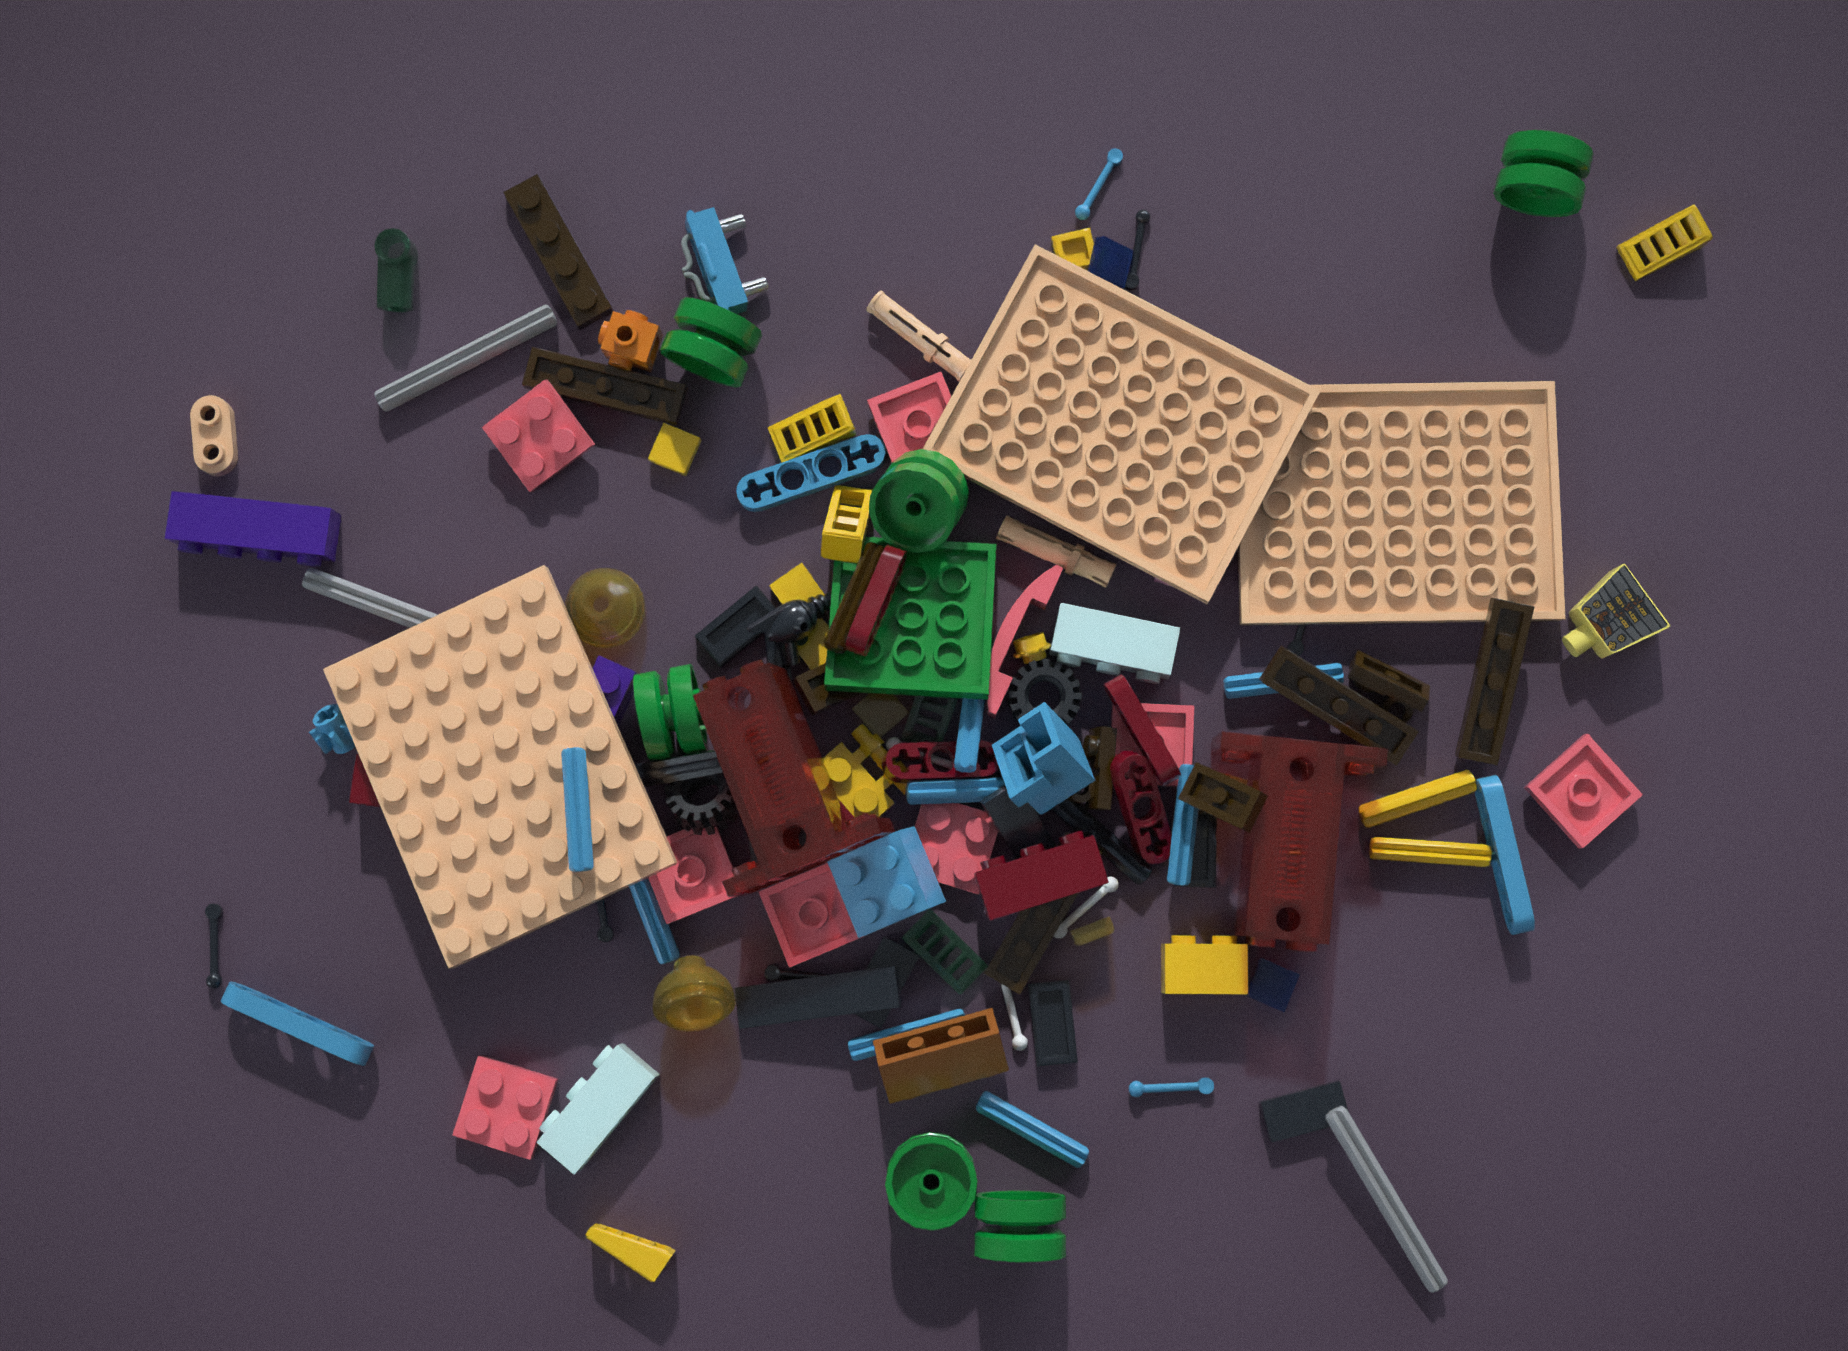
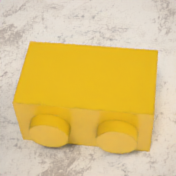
(1204, 967)

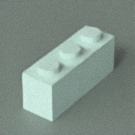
(1114, 643)
(596, 1107)

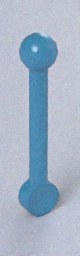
(1114, 158)
(1204, 1086)

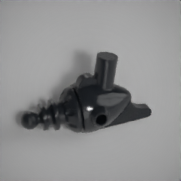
(792, 624)

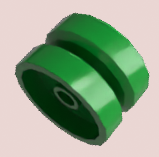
(1543, 173)
(711, 342)
(918, 501)
(664, 713)
(931, 1206)
(1020, 1226)

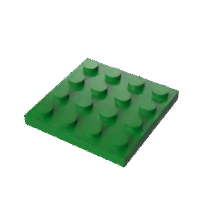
(933, 630)

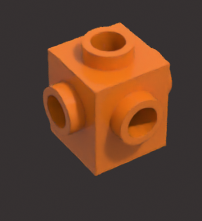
(630, 341)

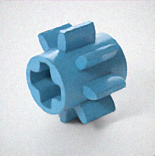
(331, 730)

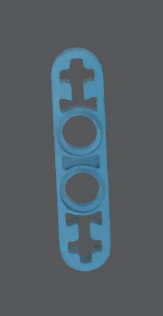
(809, 467)
(1505, 855)
(297, 1023)

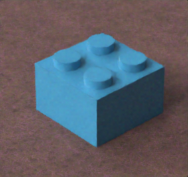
(886, 881)

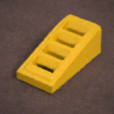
(1688, 230)
(819, 410)
(846, 525)
(637, 1253)

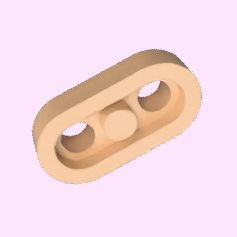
(218, 433)

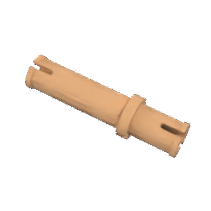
(885, 308)
(1069, 557)

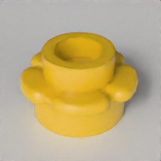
(1031, 647)

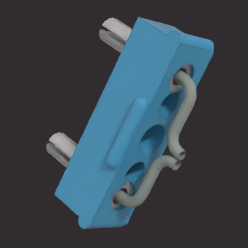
(716, 262)

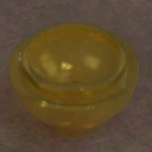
(619, 620)
(693, 996)

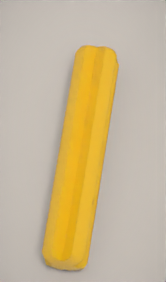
(1417, 798)
(1430, 851)

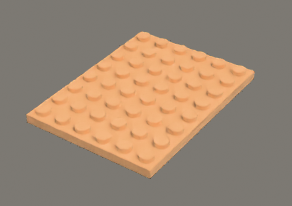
(1121, 423)
(1411, 508)
(467, 765)

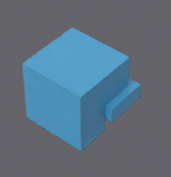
(1042, 760)

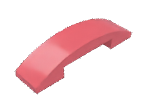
(1037, 594)

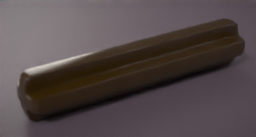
(850, 603)

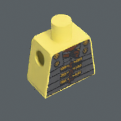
(1613, 616)

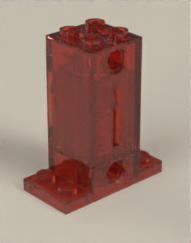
(777, 778)
(1294, 841)

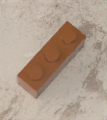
(940, 1055)

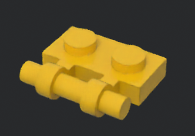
(851, 780)

